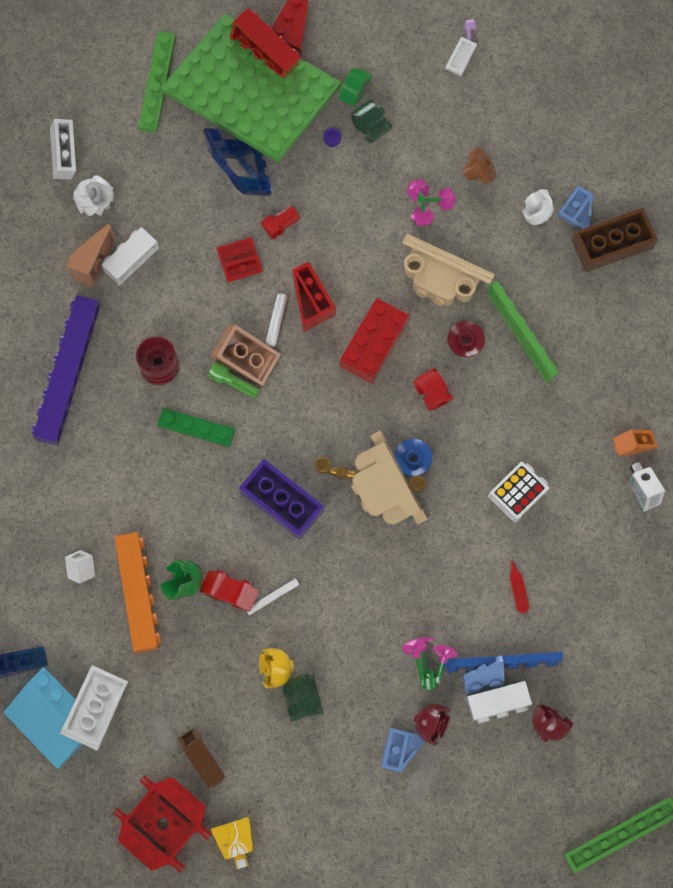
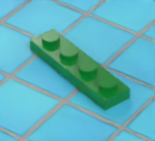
(196, 427)

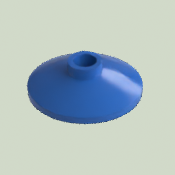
(414, 448)

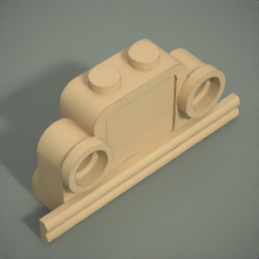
(441, 274)
(385, 485)

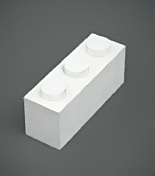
(62, 149)
(130, 256)
(499, 702)

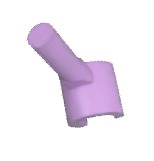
(469, 25)

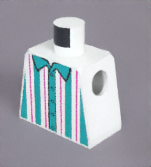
(646, 487)

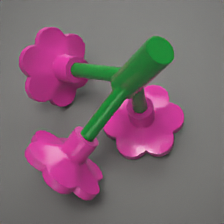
(418, 192)

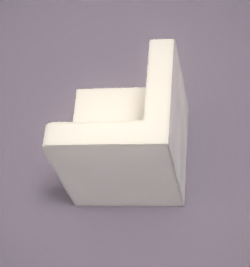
(80, 566)

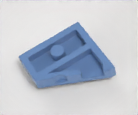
(485, 677)
(399, 749)

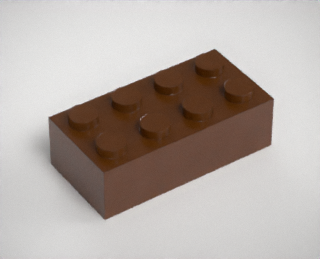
(614, 240)

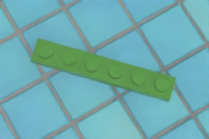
(157, 77)
(521, 331)
(620, 835)

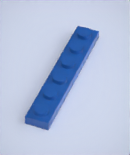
(510, 661)

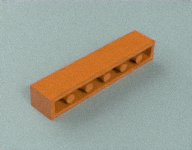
(136, 593)

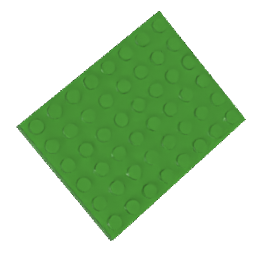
(246, 95)

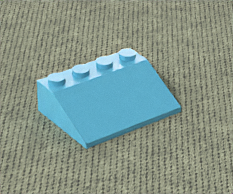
(41, 714)

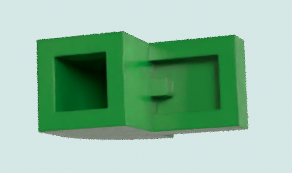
(354, 86)

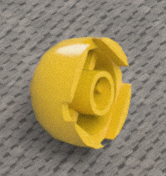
(276, 667)

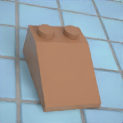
(88, 258)
(245, 354)

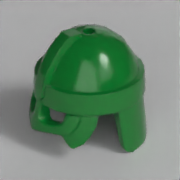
(185, 581)

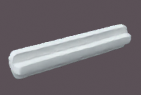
(276, 320)

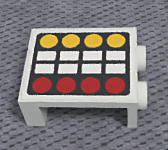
(518, 491)

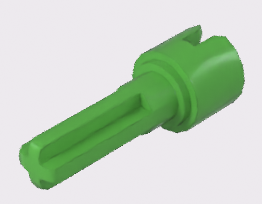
(221, 374)

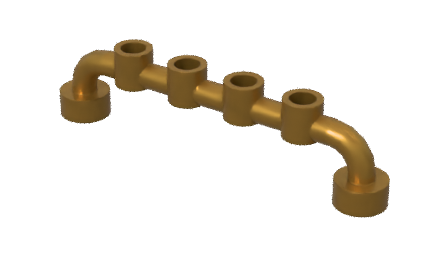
(322, 466)

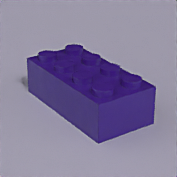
(281, 499)

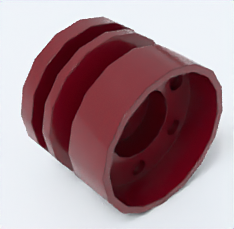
(157, 351)

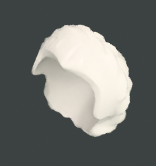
(538, 207)

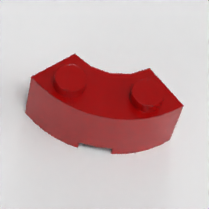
(221, 587)

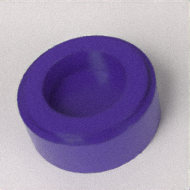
(332, 137)

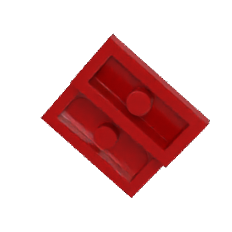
(239, 259)

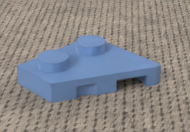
(578, 208)

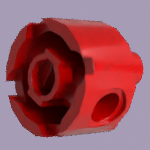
(433, 389)

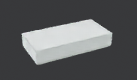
(461, 56)

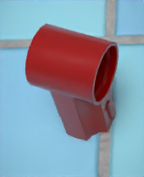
(277, 224)

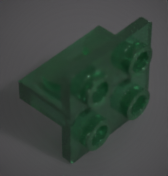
(302, 697)

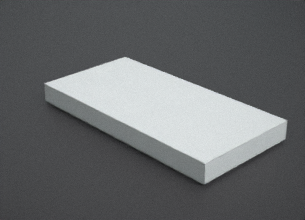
(94, 707)

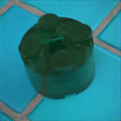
(371, 121)

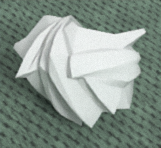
(93, 196)

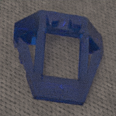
(236, 149)

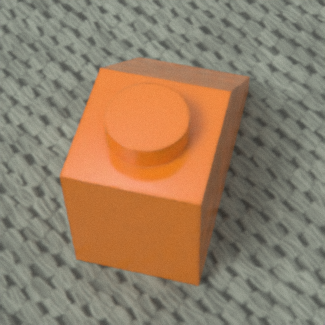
(634, 442)

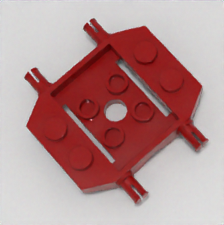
(147, 815)

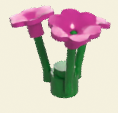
(428, 678)

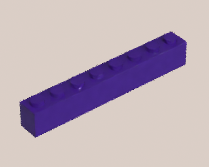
(66, 370)

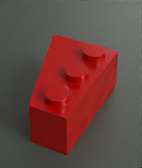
(292, 23)
(312, 298)

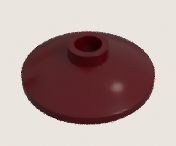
(469, 331)

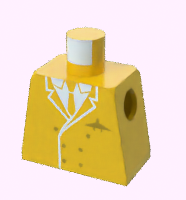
(235, 841)

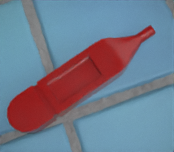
(518, 590)

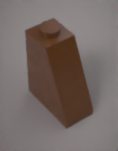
(201, 758)

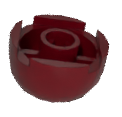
(431, 722)
(550, 724)

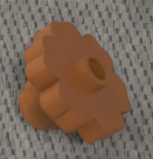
(479, 167)

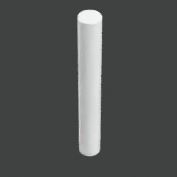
(274, 595)

